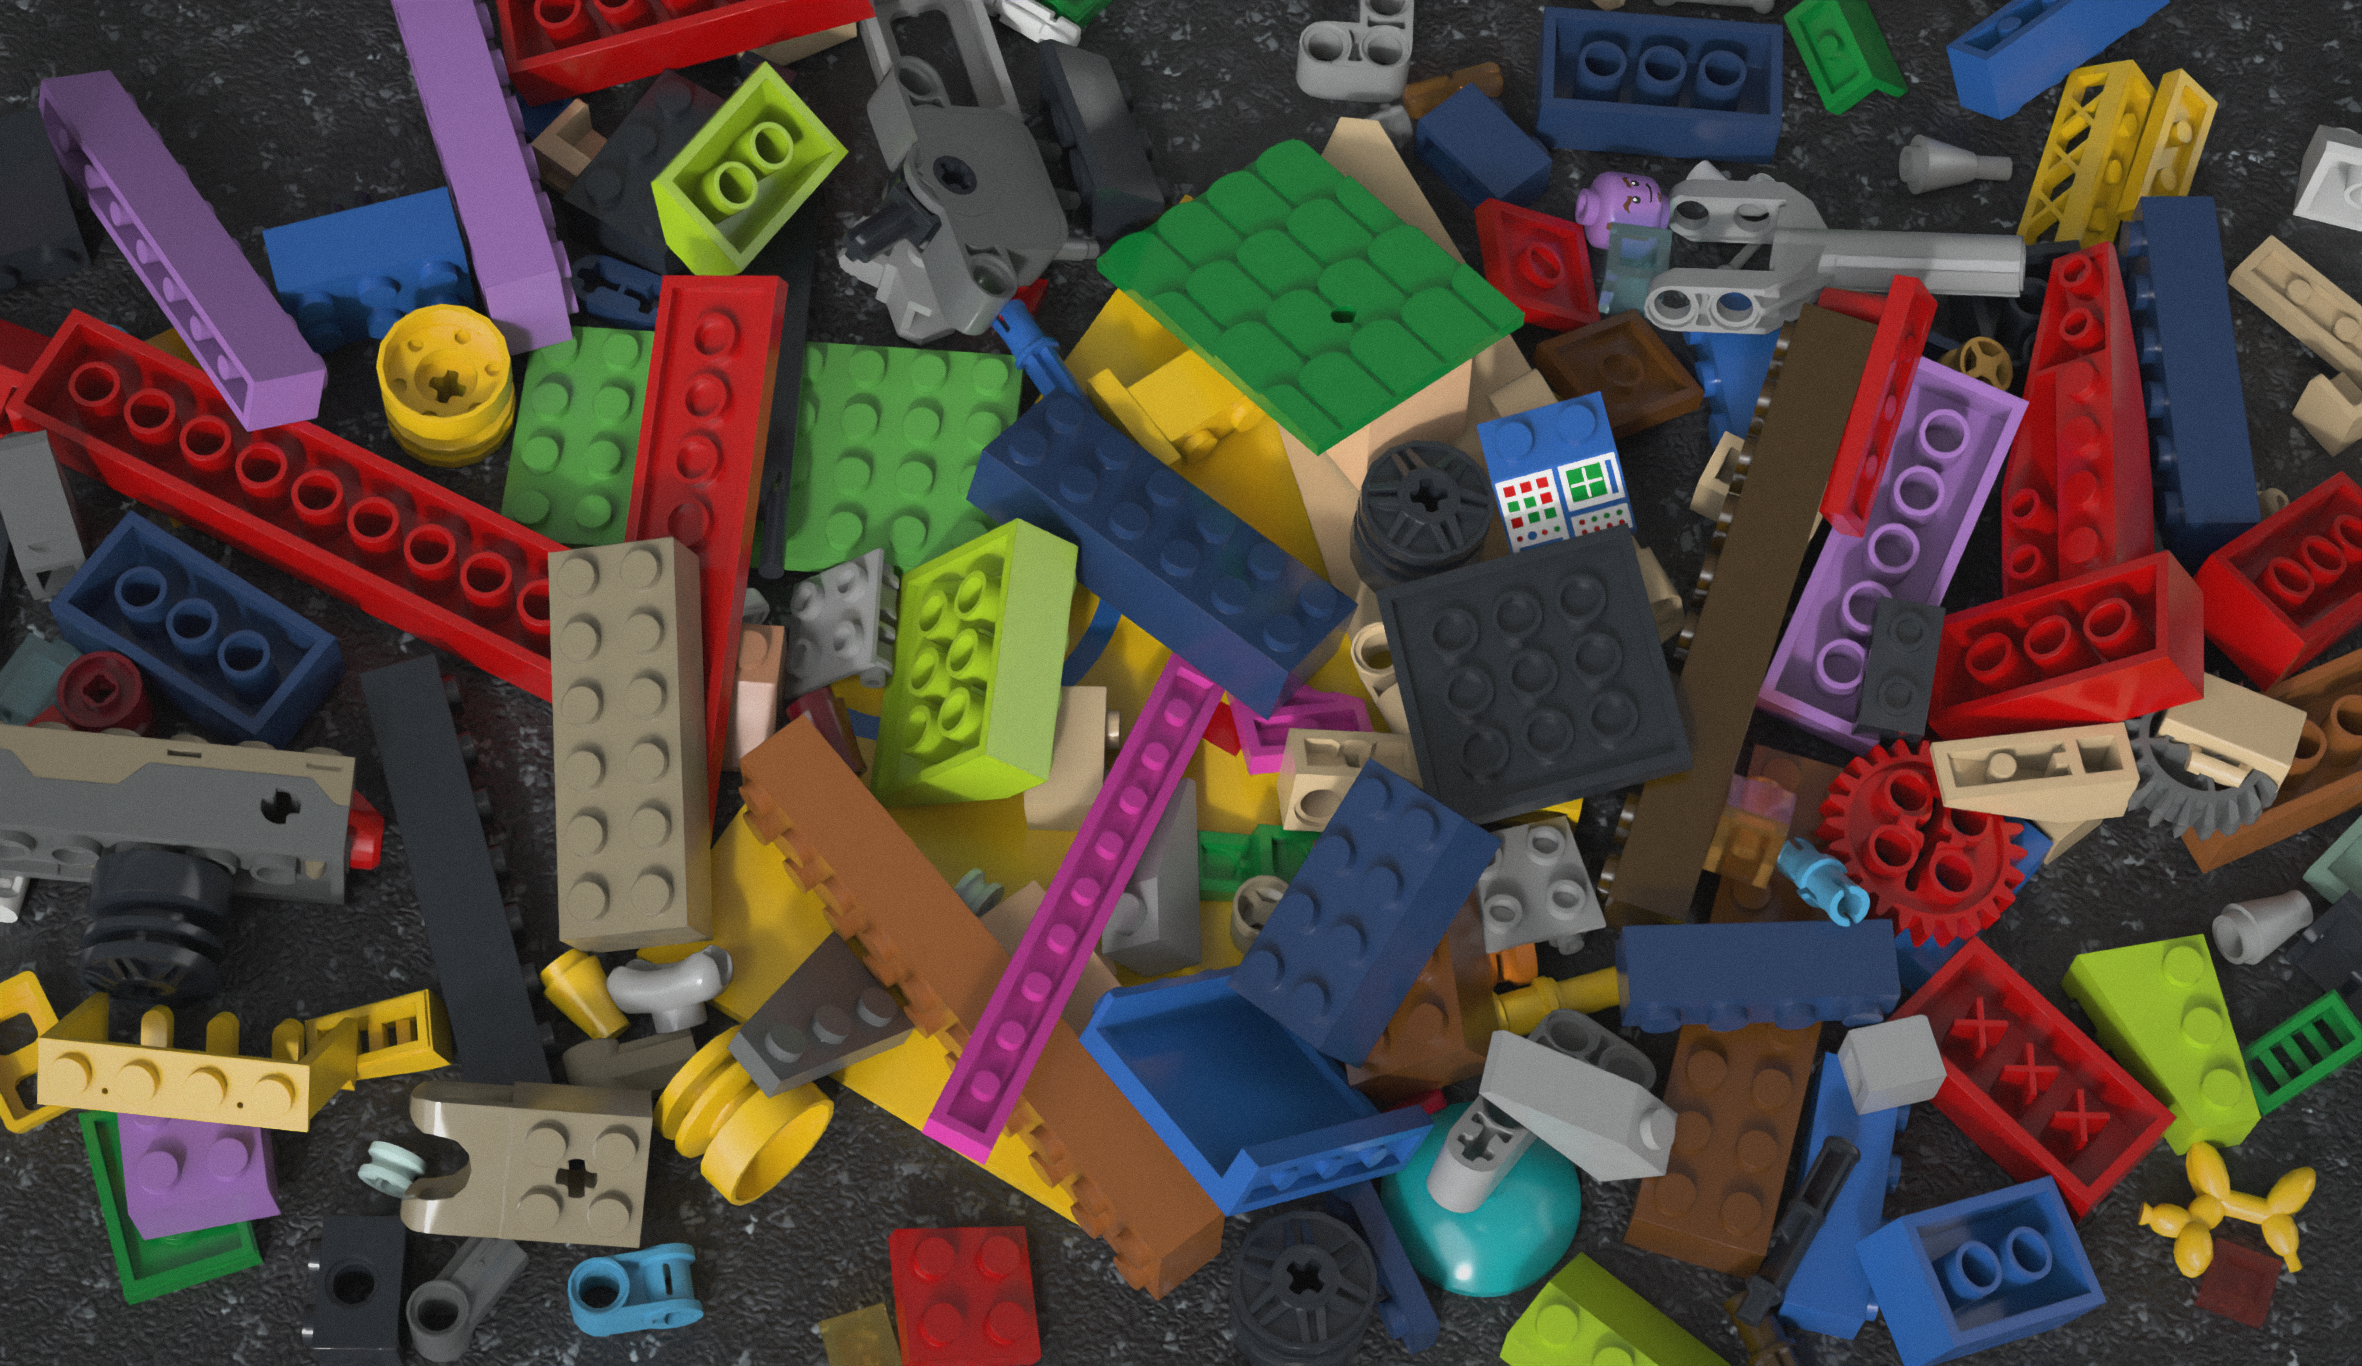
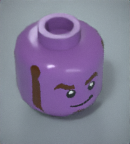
(1621, 200)

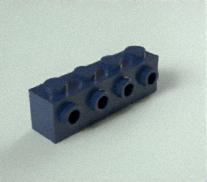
(1756, 974)

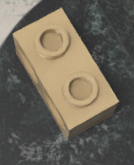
(1325, 763)

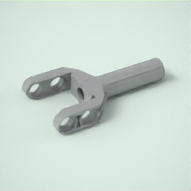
(1813, 257)

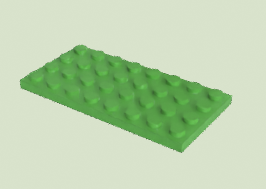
(877, 458)

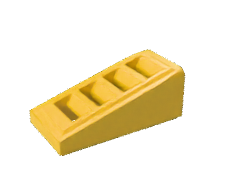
(409, 1055)

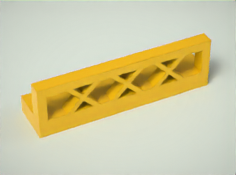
(2099, 162)

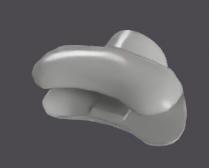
(672, 990)

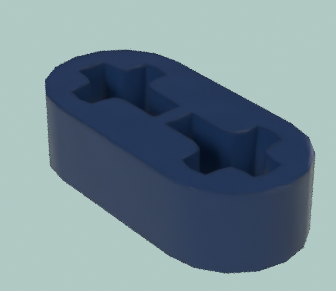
(624, 294)

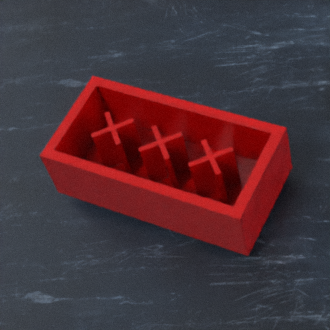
(2033, 1082)

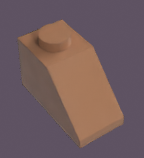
(756, 691)

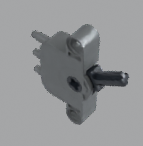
(967, 193)

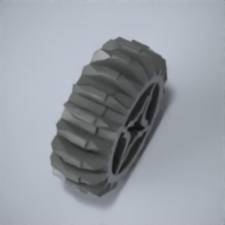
(2187, 797)

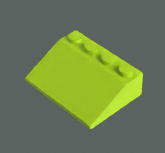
(976, 670)

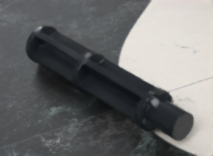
(1798, 1228)

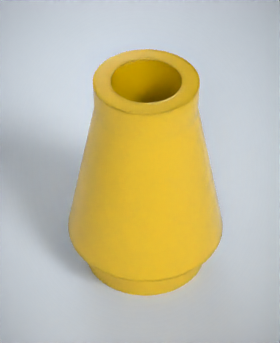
(580, 992)

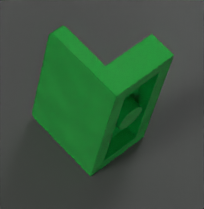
(1844, 51)

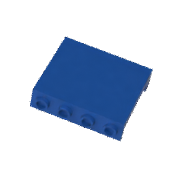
(1242, 1094)

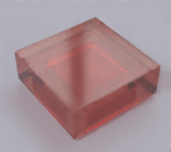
(2238, 1283)

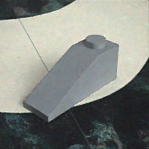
(1159, 910)
(1580, 1110)

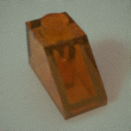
(1750, 830)

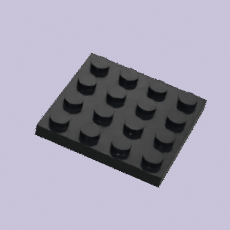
(1535, 677)

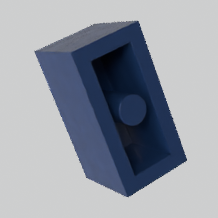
(1482, 151)

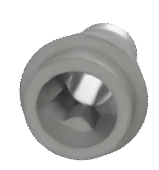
(2258, 926)

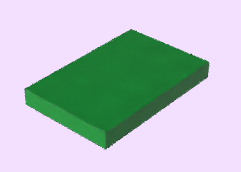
(166, 1262)

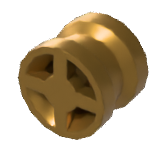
(1984, 360)

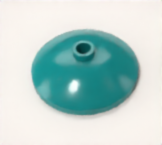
(1501, 1244)

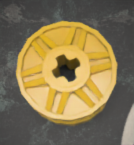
(447, 385)
(744, 1135)

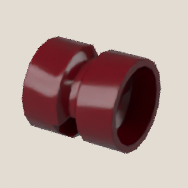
(106, 693)

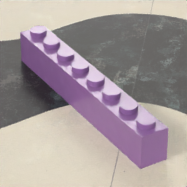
(182, 252)

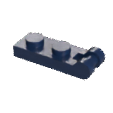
(1404, 1303)

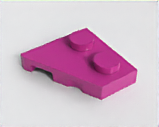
(1265, 740)

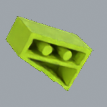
(2171, 1033)

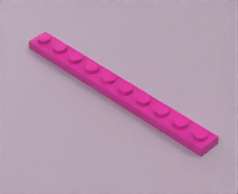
(1073, 914)

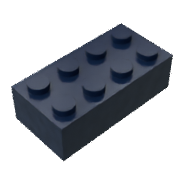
(1659, 85)
(199, 635)
(1364, 914)

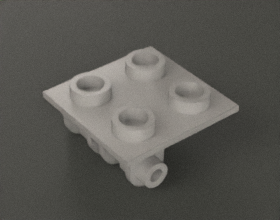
(842, 626)
(1537, 890)

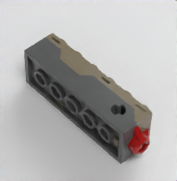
(262, 814)

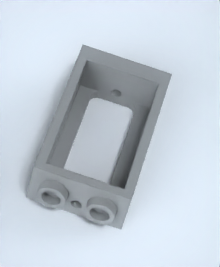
(973, 39)

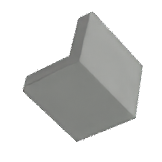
(1891, 1064)

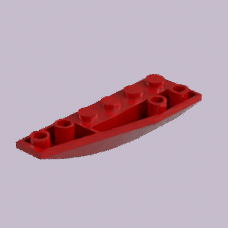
(2081, 456)

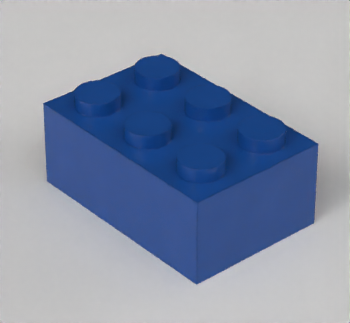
(369, 267)
(1979, 1272)

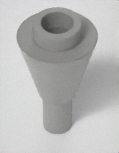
(1938, 165)

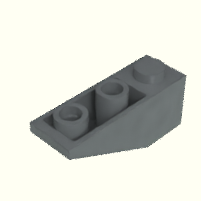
(40, 513)

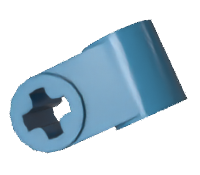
(640, 1289)

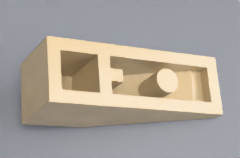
(2040, 773)

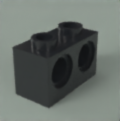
(1898, 671)

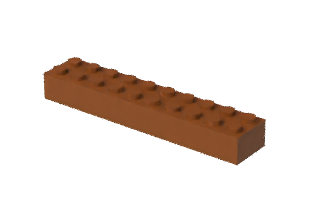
(947, 971)

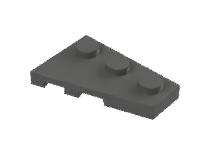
(819, 1022)

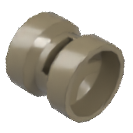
(1252, 907)

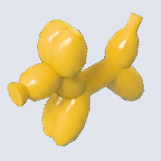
(2215, 1200)

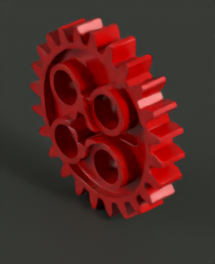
(1868, 820)

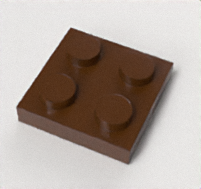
(1629, 366)

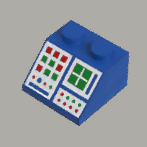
(1556, 472)

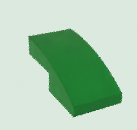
(1233, 858)

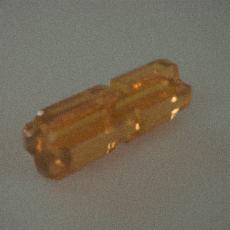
(1426, 95)

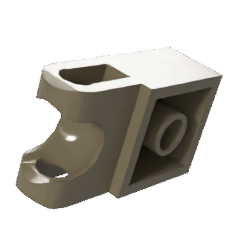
(520, 1159)

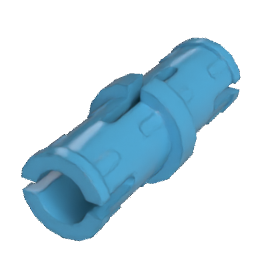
(1823, 882)

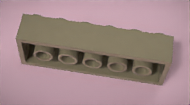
(629, 746)

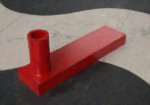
(1881, 397)

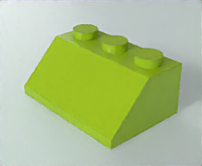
(743, 175)
(1598, 1321)

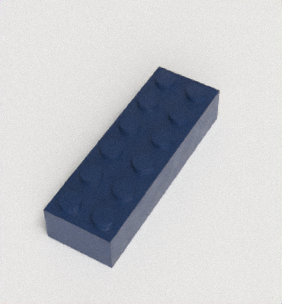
(2188, 376)
(1165, 552)

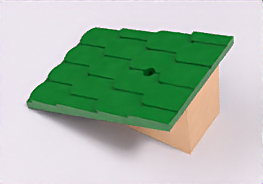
(1318, 305)

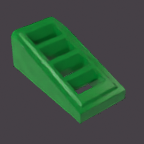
(2342, 1024)

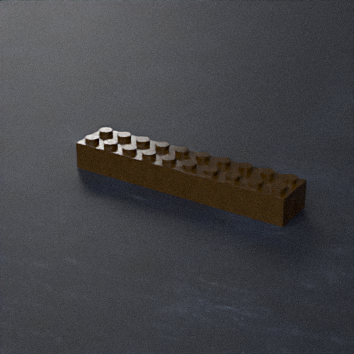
(1742, 609)

